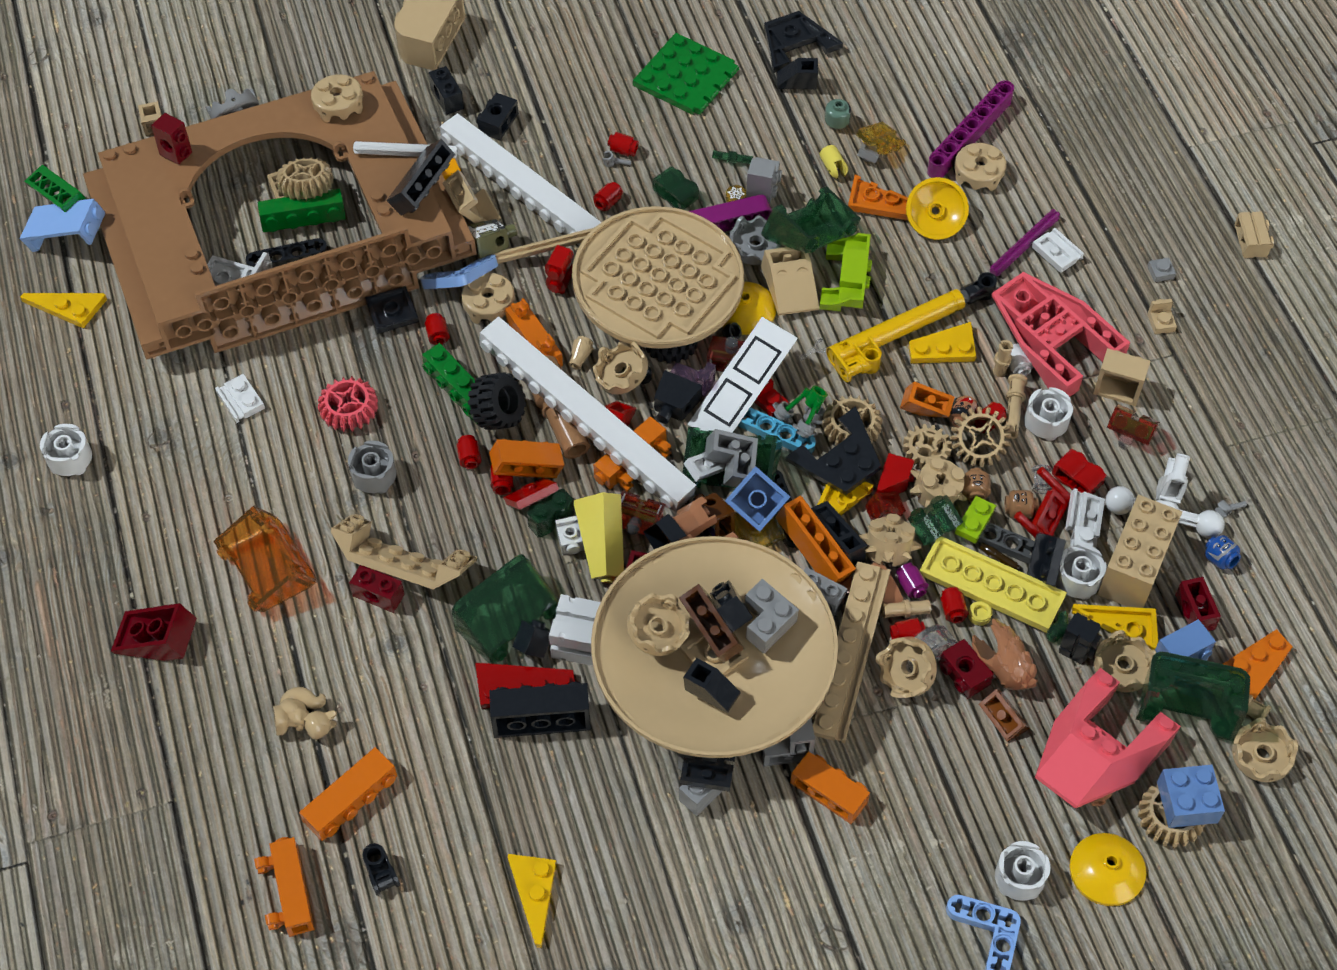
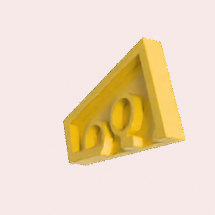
(944, 346)

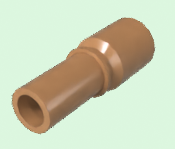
(567, 435)

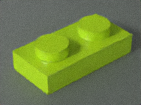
(975, 519)

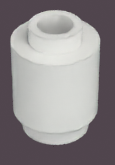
(1020, 363)

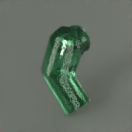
(1058, 629)

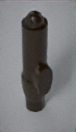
(994, 554)

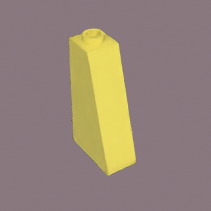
(602, 534)

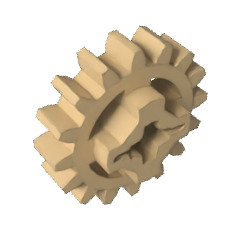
(927, 444)

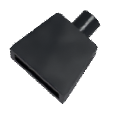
(676, 397)

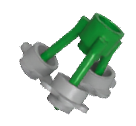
(814, 410)

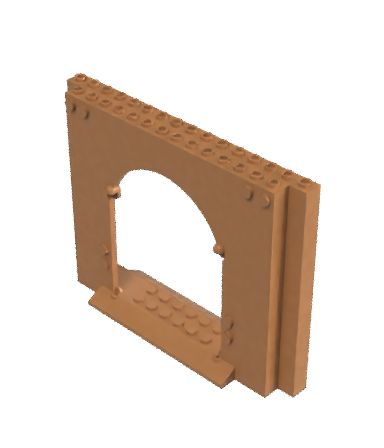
(165, 267)

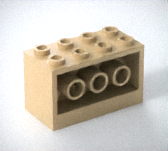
(1139, 552)

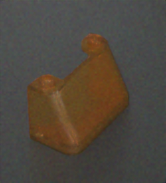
(265, 559)

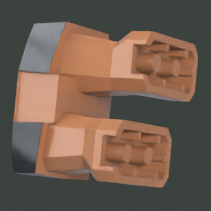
(686, 524)

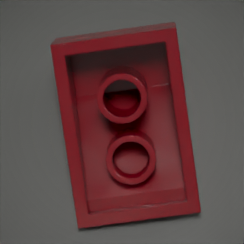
(155, 632)

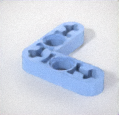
(459, 278)
(999, 930)

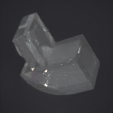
(937, 638)

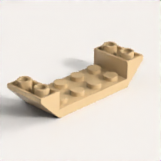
(354, 541)

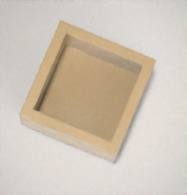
(1121, 377)

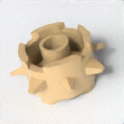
(937, 479)
(890, 540)

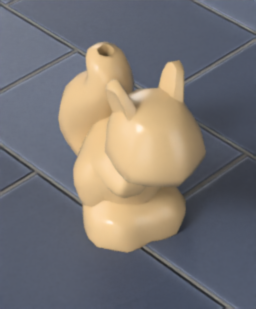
(293, 713)

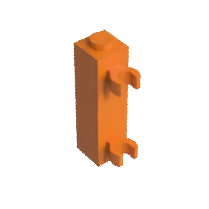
(524, 322)
(610, 474)
(291, 887)

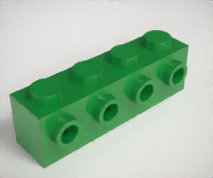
(291, 213)
(449, 375)

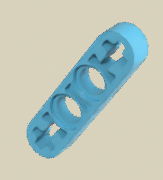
(777, 428)

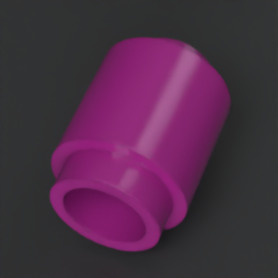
(912, 581)

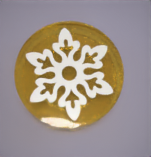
(735, 193)

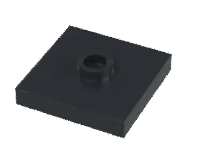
(391, 309)

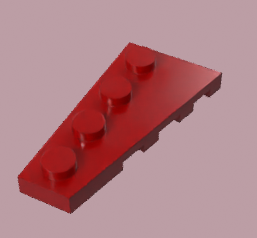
(511, 676)

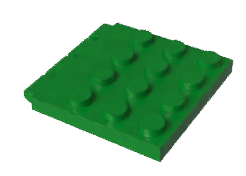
(686, 74)

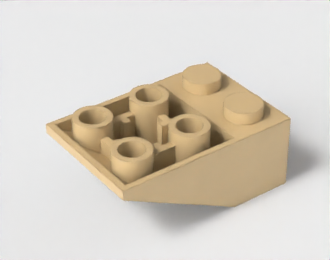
(790, 280)

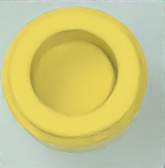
(979, 613)

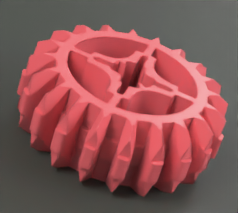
(350, 411)

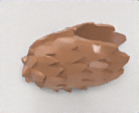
(1012, 662)

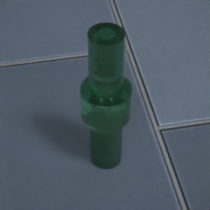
(732, 157)

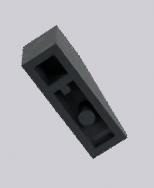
(842, 533)

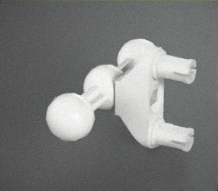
(1170, 492)

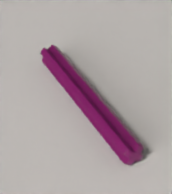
(1024, 242)

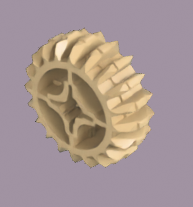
(305, 178)
(839, 408)
(991, 420)
(1151, 811)

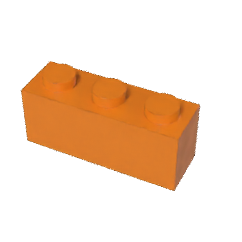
(526, 458)
(830, 787)

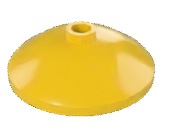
(944, 196)
(749, 311)
(1103, 882)

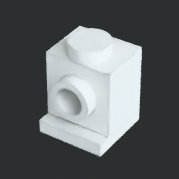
(569, 535)
(1083, 535)

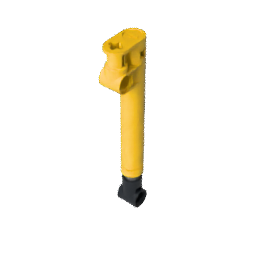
(862, 352)

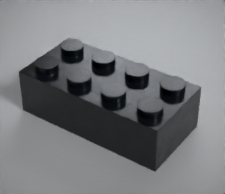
(539, 710)

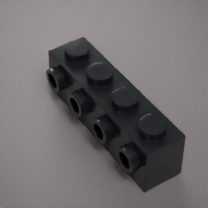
(421, 177)

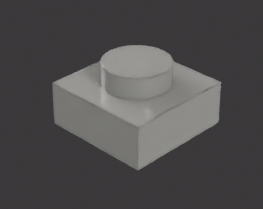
(868, 153)
(1161, 269)

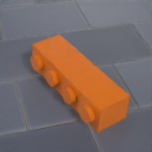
(814, 541)
(348, 794)

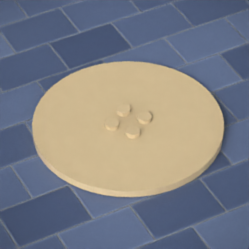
(658, 277)

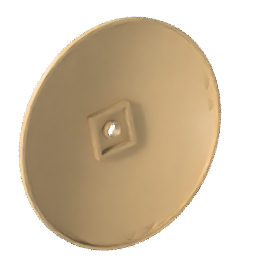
(775, 687)

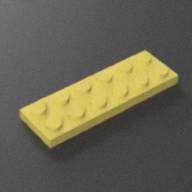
(993, 583)

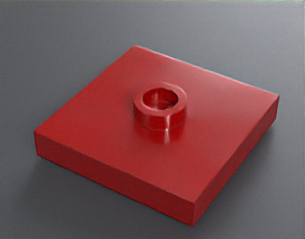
(531, 493)

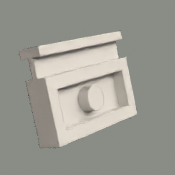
(1057, 250)
(240, 398)
(1085, 511)

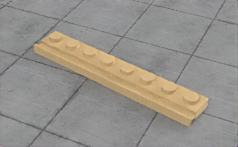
(854, 645)

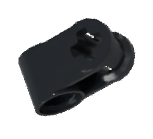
(381, 872)

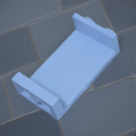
(50, 221)

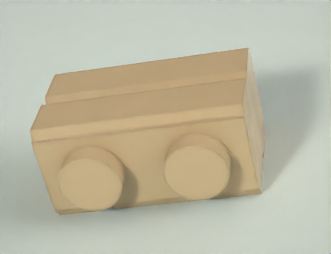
(1253, 234)

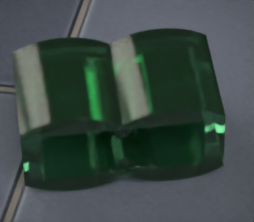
(675, 188)
(544, 513)
(935, 519)

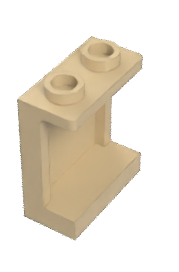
(474, 207)

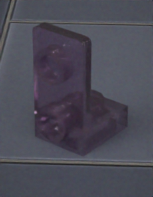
(704, 376)

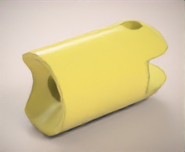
(833, 160)

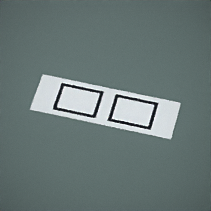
(744, 378)

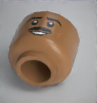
(976, 484)
(1021, 501)

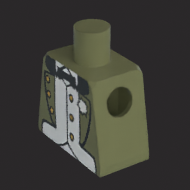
(491, 236)

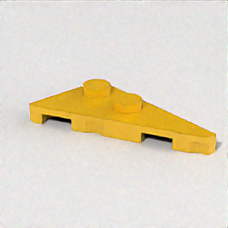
(71, 307)
(842, 502)
(1132, 620)
(534, 884)

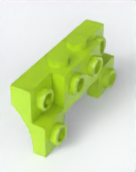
(853, 280)

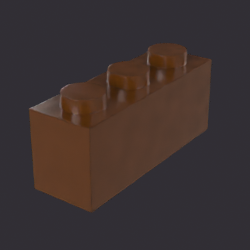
(710, 623)

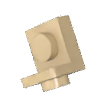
(1161, 316)

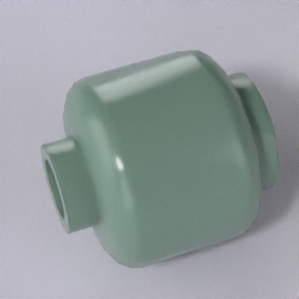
(837, 113)

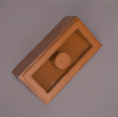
(1003, 715)

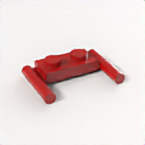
(1050, 510)

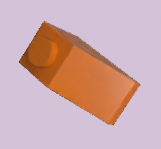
(926, 401)

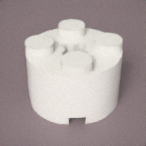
(1048, 413)
(66, 450)
(1081, 571)
(1020, 884)

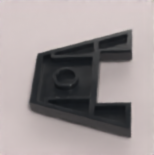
(794, 32)
(845, 464)

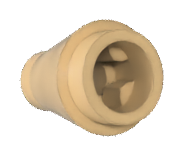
(580, 351)

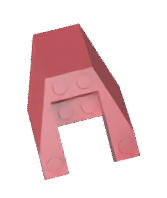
(1048, 318)
(1086, 761)

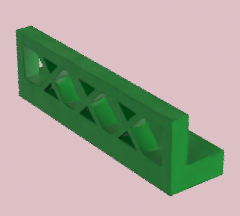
(56, 184)

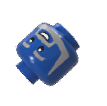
(1222, 552)

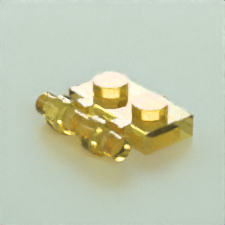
(882, 136)

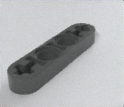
(1004, 535)

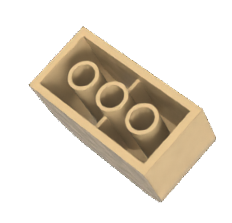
(427, 30)

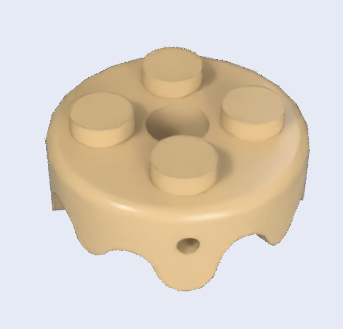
(341, 105)
(980, 175)
(489, 308)
(613, 360)
(666, 612)
(1128, 649)
(894, 670)
(1274, 740)

